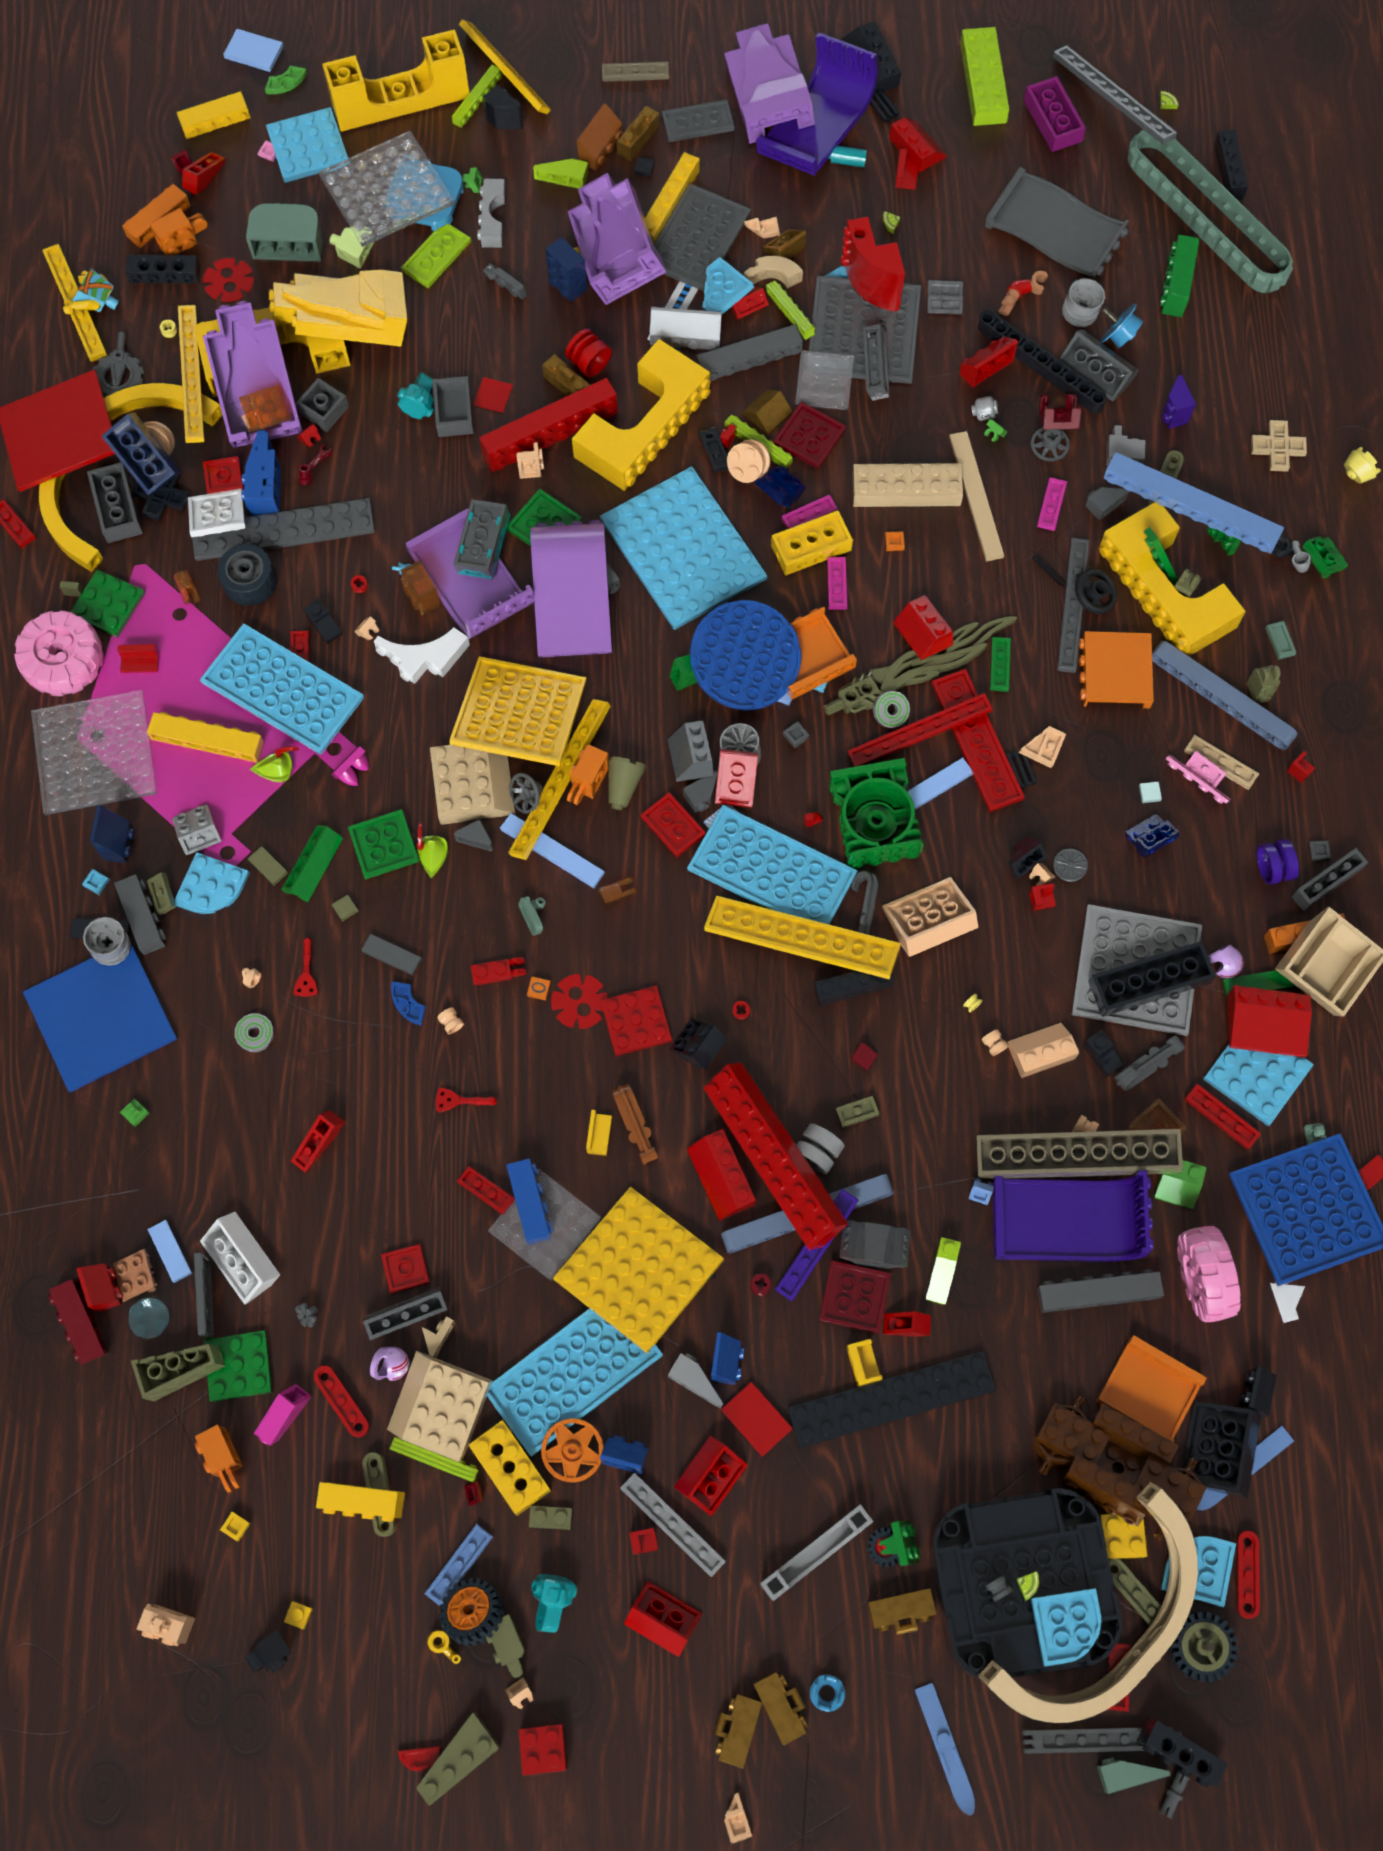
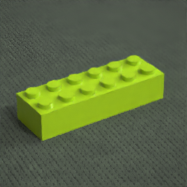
(984, 76)

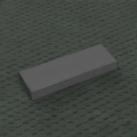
(391, 954)

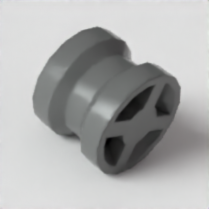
(998, 1588)

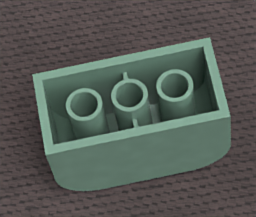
(284, 233)

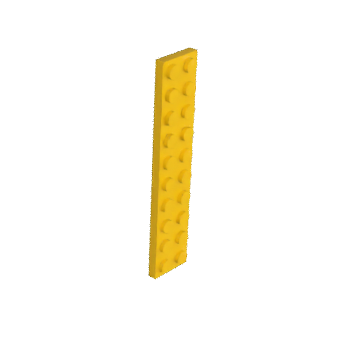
(803, 937)

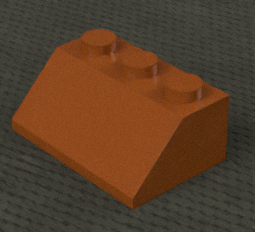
(599, 137)

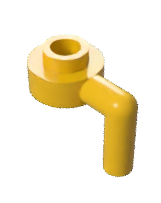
(443, 1646)

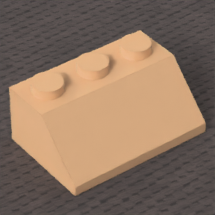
(1043, 1049)

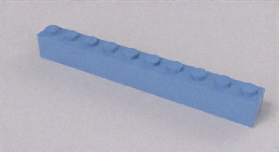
(1193, 503)

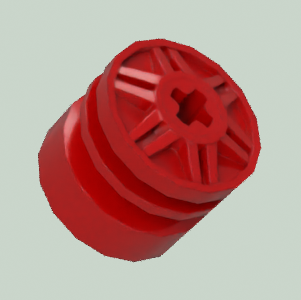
(588, 352)

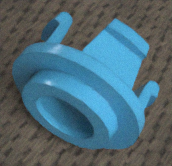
(836, 1702)

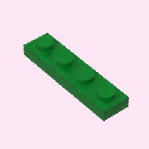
(1158, 553)

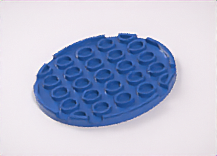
(745, 655)

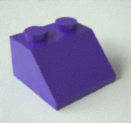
(1179, 405)

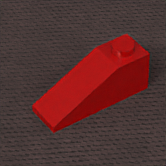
(201, 172)
(317, 1140)

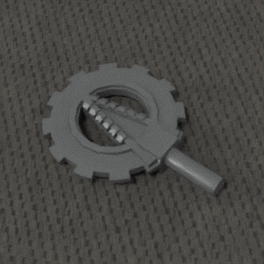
(119, 362)

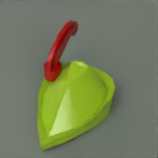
(276, 766)
(431, 851)

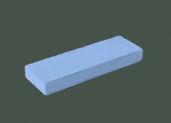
(169, 1251)

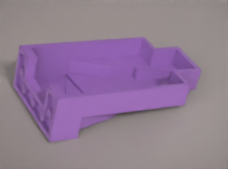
(768, 81)
(614, 238)
(245, 360)

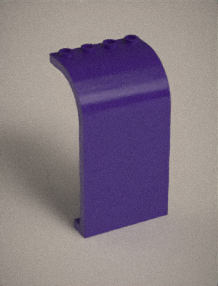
(839, 97)
(1072, 1219)

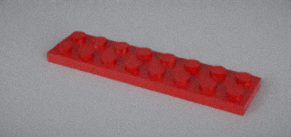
(980, 745)

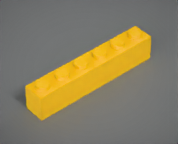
(670, 195)
(205, 736)

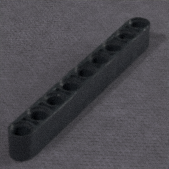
(1047, 366)

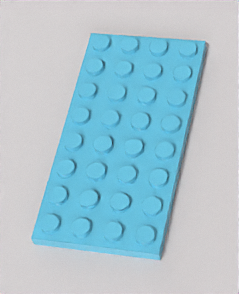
(282, 689)
(771, 868)
(567, 1378)

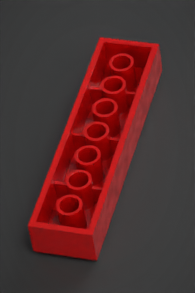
(548, 424)

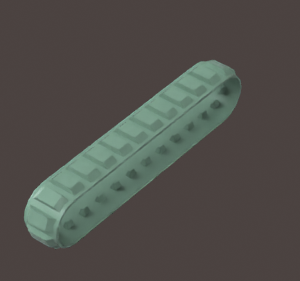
(1200, 224)

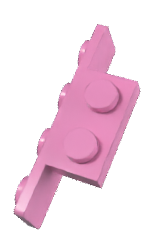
(1202, 771)

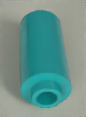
(848, 156)

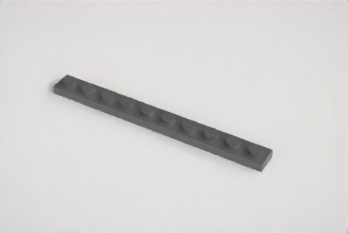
(1115, 95)

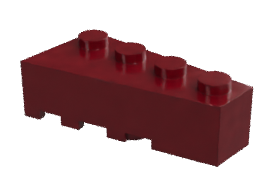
(77, 1321)

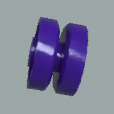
(1277, 861)

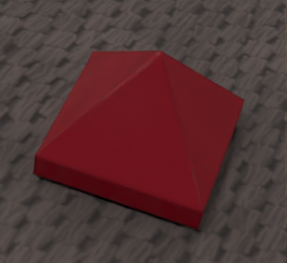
(181, 160)
(474, 1493)

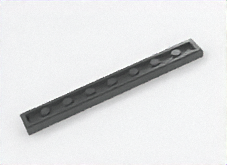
(1072, 609)

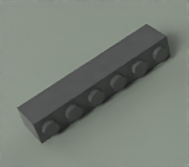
(751, 352)
(1100, 1292)

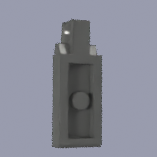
(505, 280)

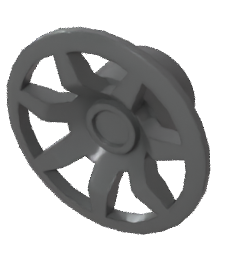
(1050, 441)
(528, 791)

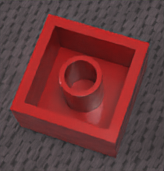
(542, 1749)

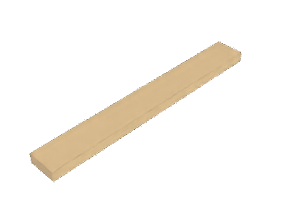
(976, 497)

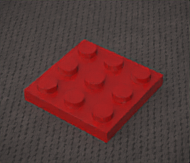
(636, 1021)

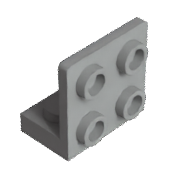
(196, 829)

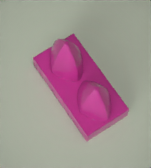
(345, 771)

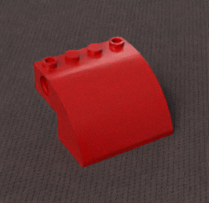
(872, 269)

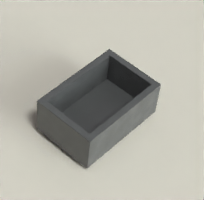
(453, 406)

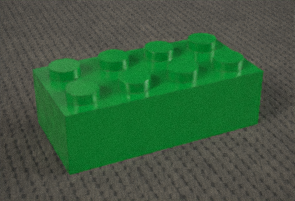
(1179, 275)

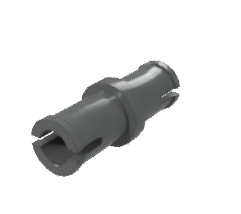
(1174, 1795)

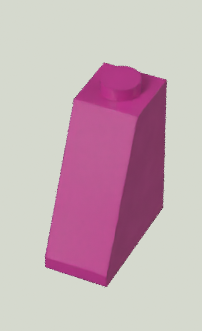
(282, 1414)

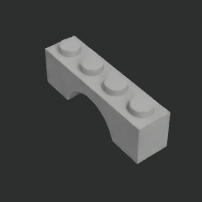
(493, 196)

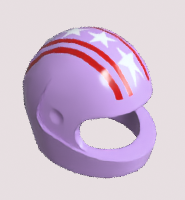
(1230, 960)
(394, 1365)

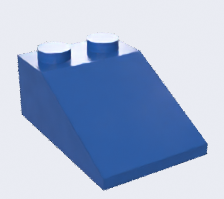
(726, 1359)
(624, 1455)

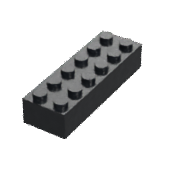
(1151, 979)

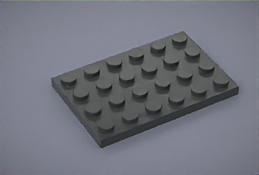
(698, 234)

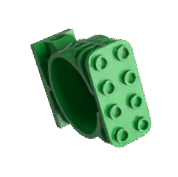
(884, 785)

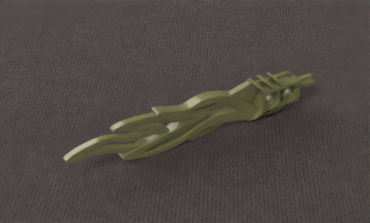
(926, 669)

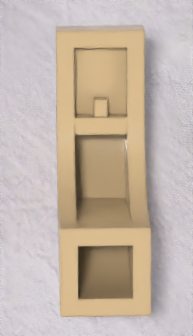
(776, 268)

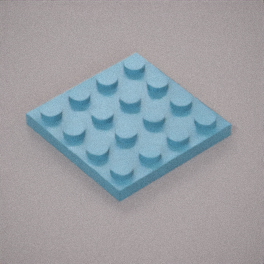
(306, 144)
(1258, 1080)

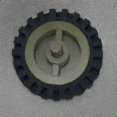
(1204, 1647)

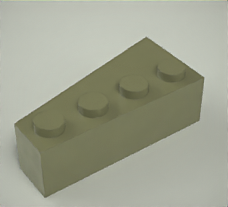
(169, 1372)
(463, 1754)

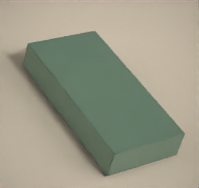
(1280, 640)

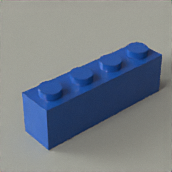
(528, 1201)

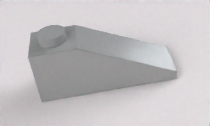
(691, 1376)

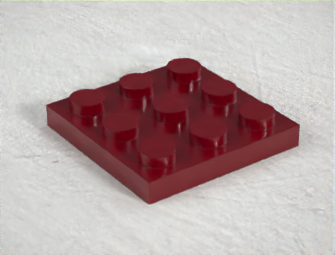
(810, 435)
(855, 1297)

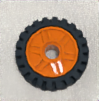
(472, 1627)

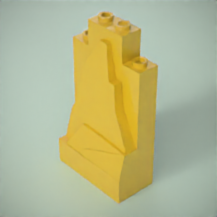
(351, 308)

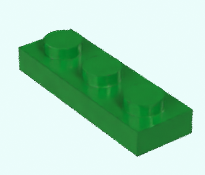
(1000, 664)

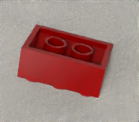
(920, 146)
(988, 361)
(924, 628)
(710, 1475)
(663, 1618)

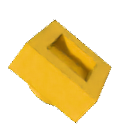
(235, 1526)
(298, 1615)

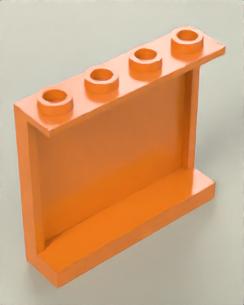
(821, 653)
(1116, 668)
(1151, 1388)

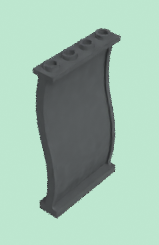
(1057, 224)

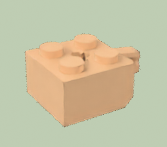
(166, 1624)

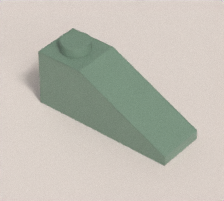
(1122, 1775)

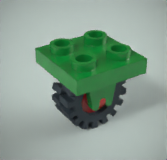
(894, 1545)

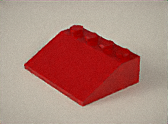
(1269, 1021)

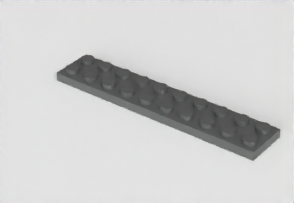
(291, 528)

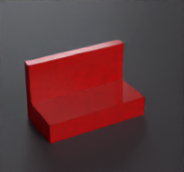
(906, 172)
(750, 302)
(138, 658)

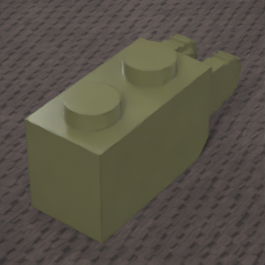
(1187, 583)
(1264, 683)
(508, 1646)

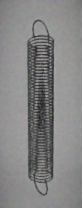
(1040, 562)

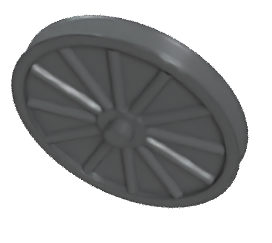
(1070, 865)

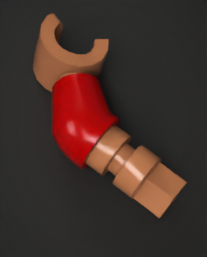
(1022, 287)

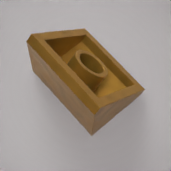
(787, 244)
(768, 410)

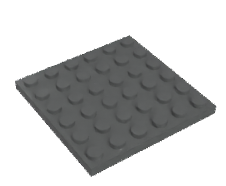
(843, 313)

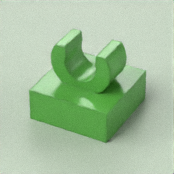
(473, 180)
(996, 429)
(134, 1112)

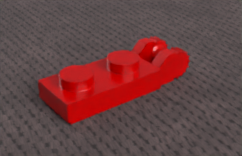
(496, 971)

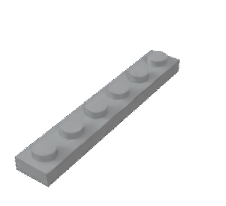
(672, 1525)

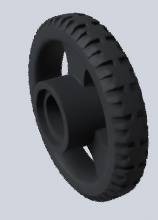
(1095, 591)

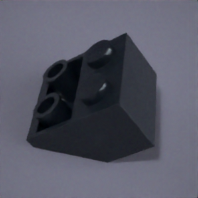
(502, 109)
(699, 1043)
(1258, 1390)

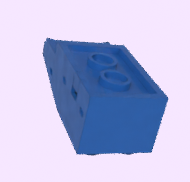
(262, 478)

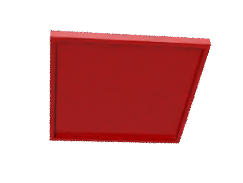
(56, 430)

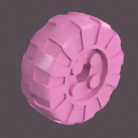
(58, 653)
(1208, 1273)

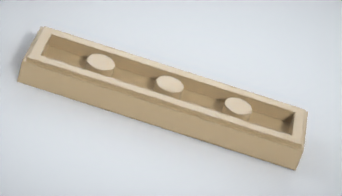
(1235, 769)

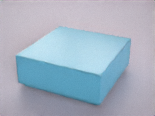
(95, 882)

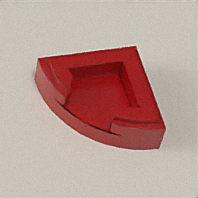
(812, 819)

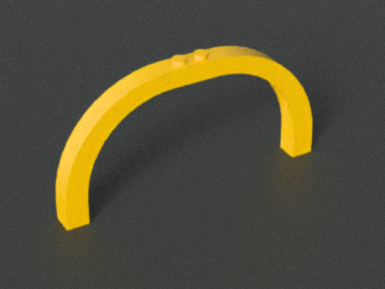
(117, 404)

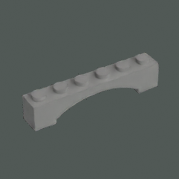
(816, 1553)

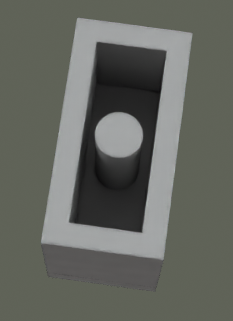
(1130, 448)

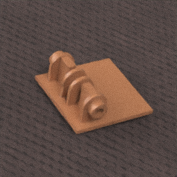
(135, 1275)

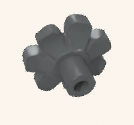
(306, 1314)

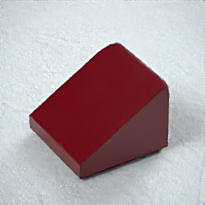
(864, 1056)

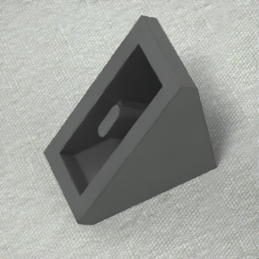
(474, 835)

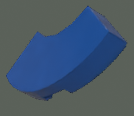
(406, 1004)

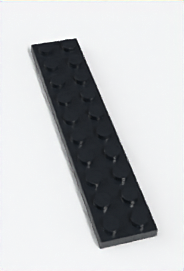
(891, 1399)

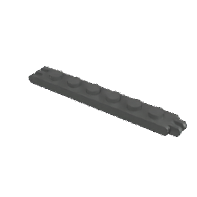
(1084, 1740)

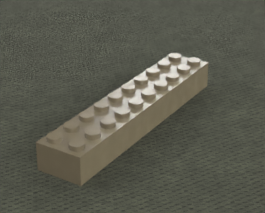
(1079, 1154)

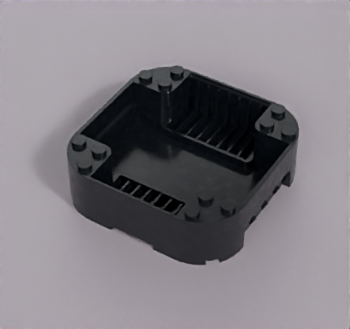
(1014, 1537)

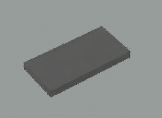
(698, 120)
(204, 1296)

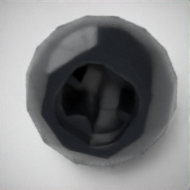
(1283, 547)

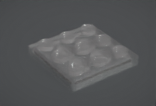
(824, 380)

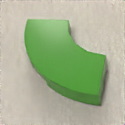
(286, 81)

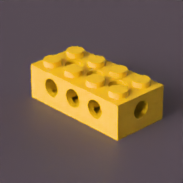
(811, 542)
(495, 1467)

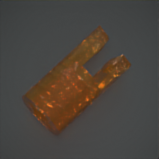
(186, 585)
(613, 891)

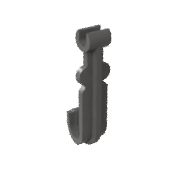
(869, 899)
(1148, 1064)

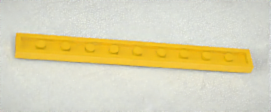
(190, 375)
(558, 780)

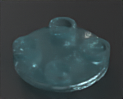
(148, 1318)

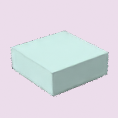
(1150, 792)

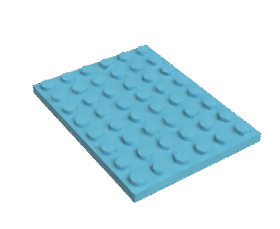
(683, 548)

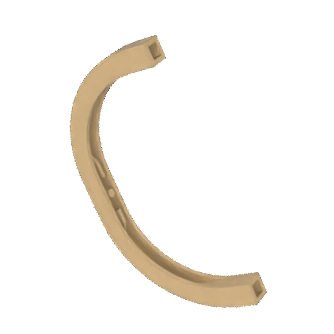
(1143, 1654)

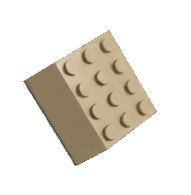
(470, 784)
(1331, 961)
(439, 1406)

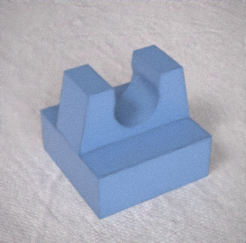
(981, 1192)

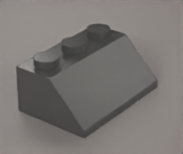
(690, 752)

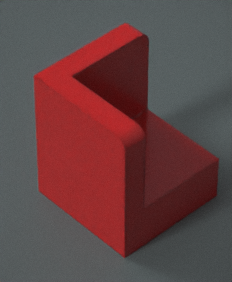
(1301, 768)
(1042, 896)
(643, 1541)

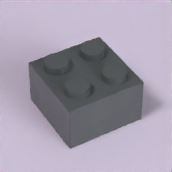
(322, 405)

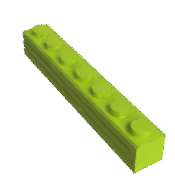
(475, 97)
(790, 309)
(744, 432)
(434, 1459)

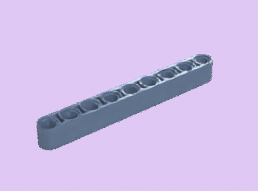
(1223, 695)
(779, 1224)

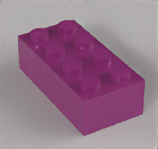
(1054, 114)

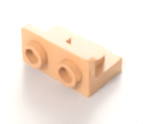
(530, 463)

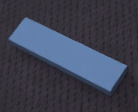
(459, 1564)

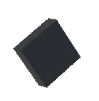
(644, 167)

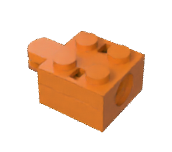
(177, 232)
(588, 773)
(219, 1455)

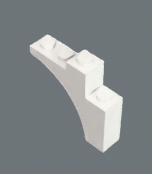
(416, 659)

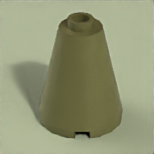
(623, 781)

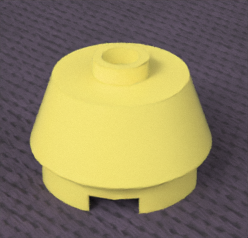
(1361, 466)

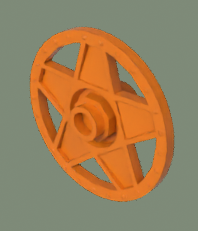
(572, 1450)

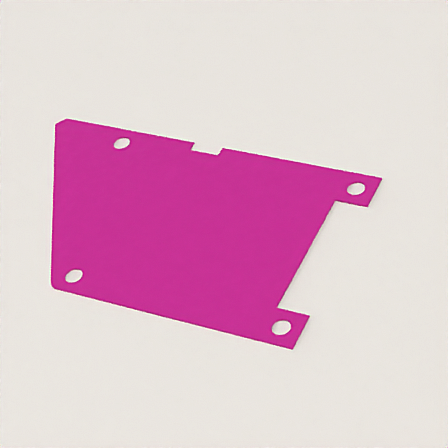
(184, 774)

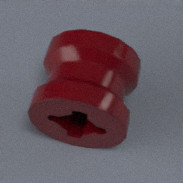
(759, 1288)

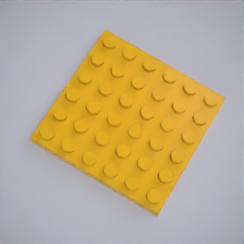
(518, 711)
(638, 1269)

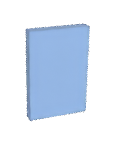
(253, 50)

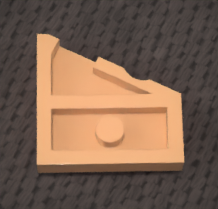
(1044, 747)

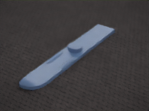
(1264, 1453)
(946, 1748)

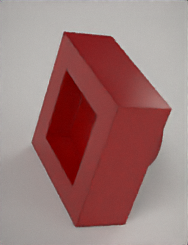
(728, 436)

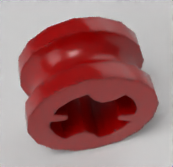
(355, 579)
(735, 1010)

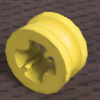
(169, 333)
(972, 1003)

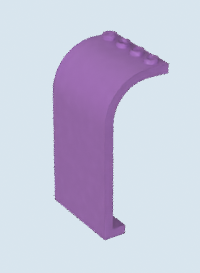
(570, 589)
(470, 600)

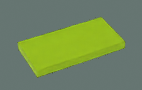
(436, 254)

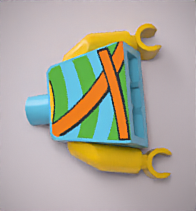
(92, 293)

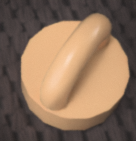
(251, 977)

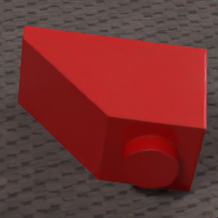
(907, 1324)

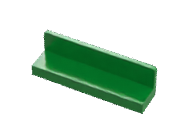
(312, 862)

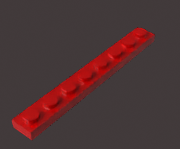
(920, 730)

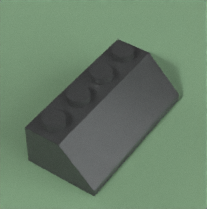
(1098, 364)

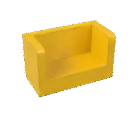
(863, 1363)

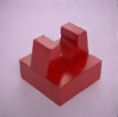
(310, 432)

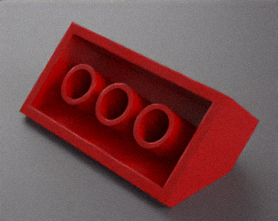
(721, 1175)

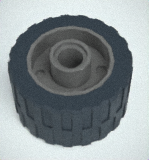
(247, 574)

